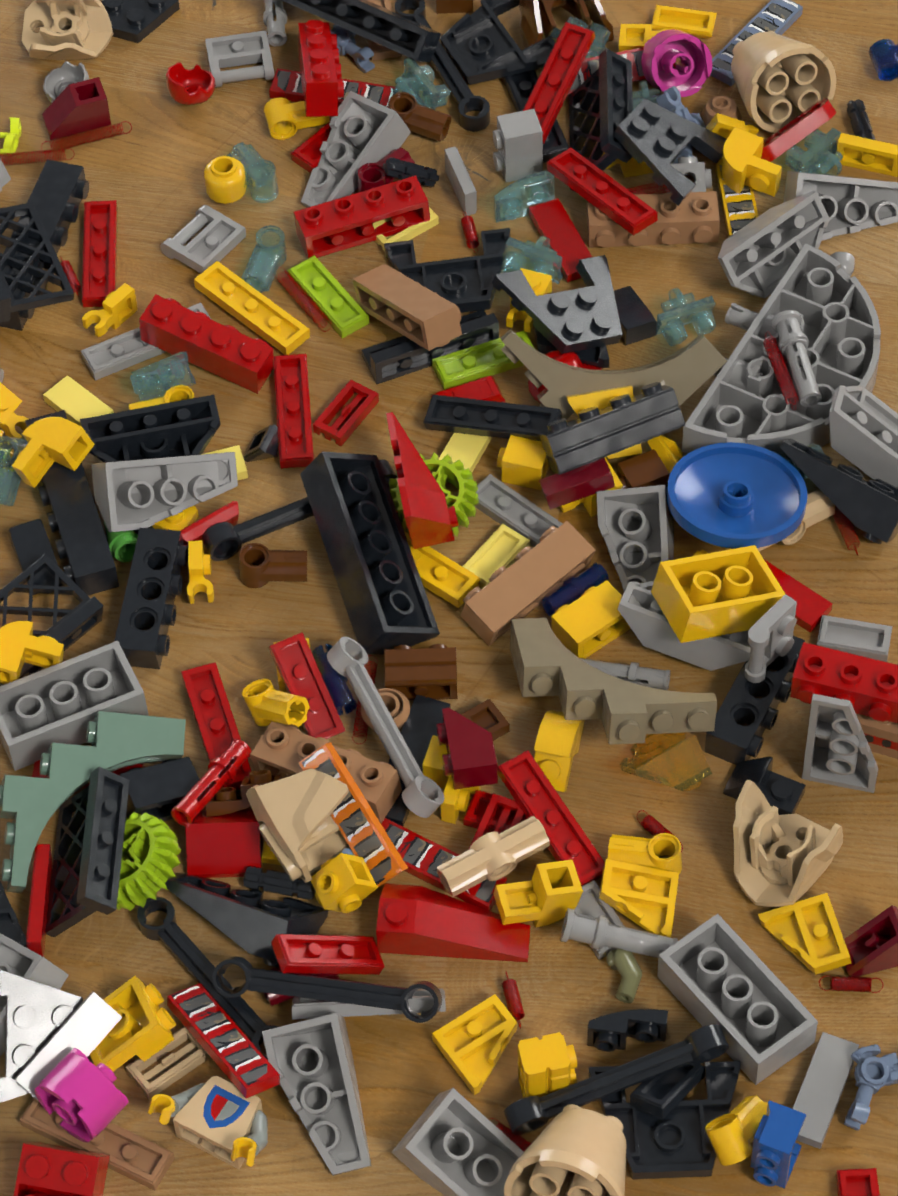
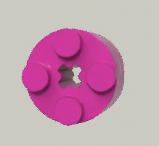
(661, 53)
(81, 1095)

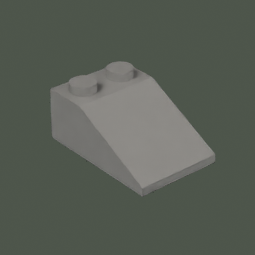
(458, 1149)

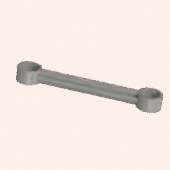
(421, 793)

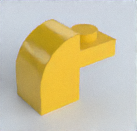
(744, 165)
(50, 442)
(20, 646)
(556, 746)
(454, 800)
(543, 898)

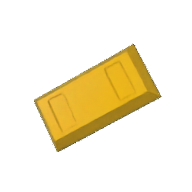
(690, 21)

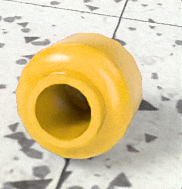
(225, 179)

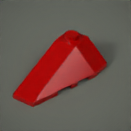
(422, 499)
(435, 924)

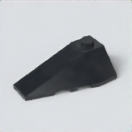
(865, 503)
(246, 915)

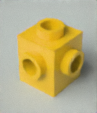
(343, 883)

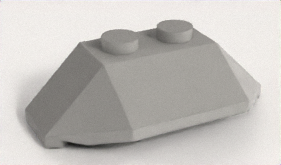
(767, 246)
(865, 432)
(655, 632)

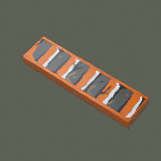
(357, 819)

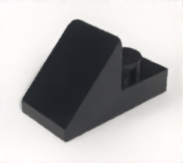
(777, 789)

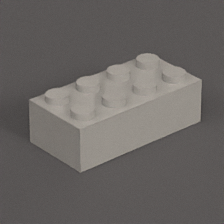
(62, 699)
(731, 987)

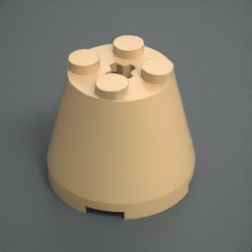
(780, 78)
(573, 1157)

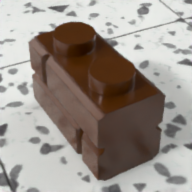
(422, 671)

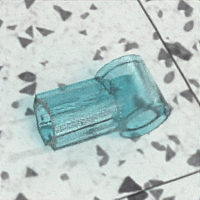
(259, 173)
(266, 258)
(8, 477)

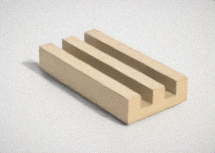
(171, 1060)

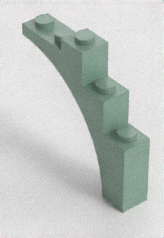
(116, 743)

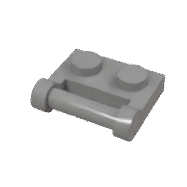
(237, 51)
(209, 245)
(770, 638)

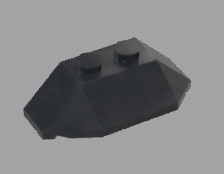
(154, 431)

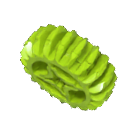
(444, 472)
(154, 854)

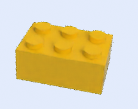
(715, 592)

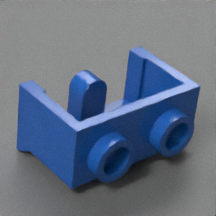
(775, 1145)

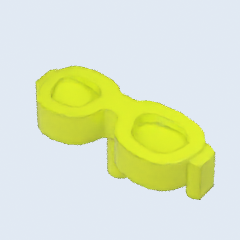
(11, 139)

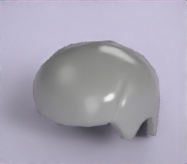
(61, 77)

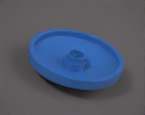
(736, 495)

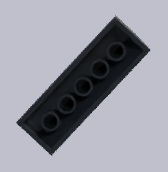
(368, 551)

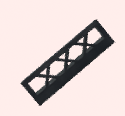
(405, 356)

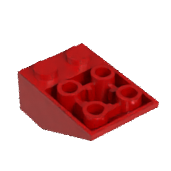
(60, 1171)

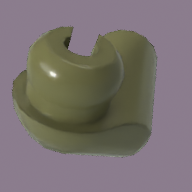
(630, 972)

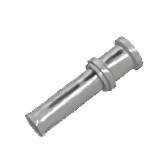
(790, 334)
(601, 933)

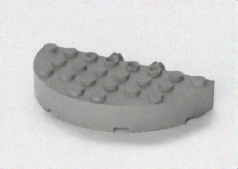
(842, 350)

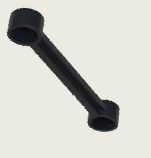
(449, 74)
(225, 540)
(200, 967)
(327, 989)
(535, 1111)

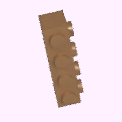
(677, 226)
(408, 307)
(525, 583)
(285, 746)

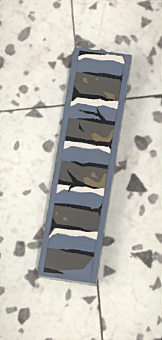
(775, 17)

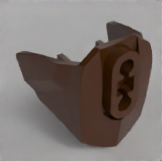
(538, 17)

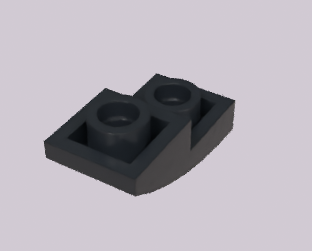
(612, 1030)

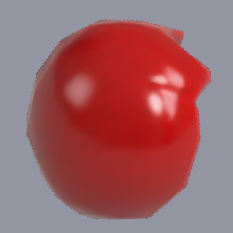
(189, 86)

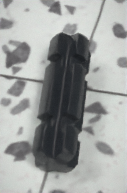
(860, 120)
(403, 169)
(277, 883)

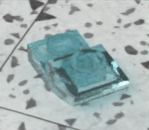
(530, 190)

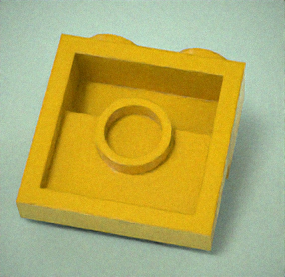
(142, 1028)

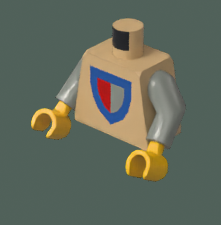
(216, 1120)

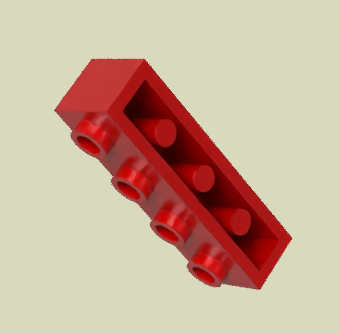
(319, 68)
(350, 219)
(207, 343)
(842, 675)

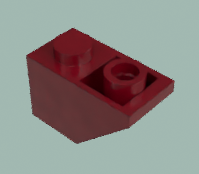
(77, 109)
(470, 751)

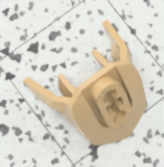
(86, 38)
(298, 820)
(768, 853)

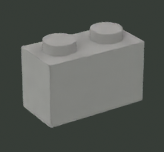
(518, 145)

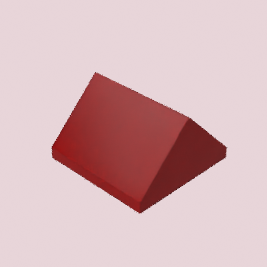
(223, 844)

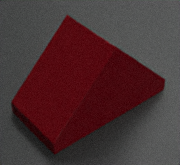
(874, 944)

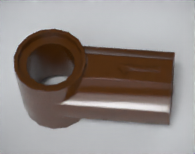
(420, 118)
(271, 565)

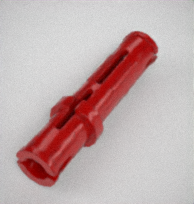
(229, 762)

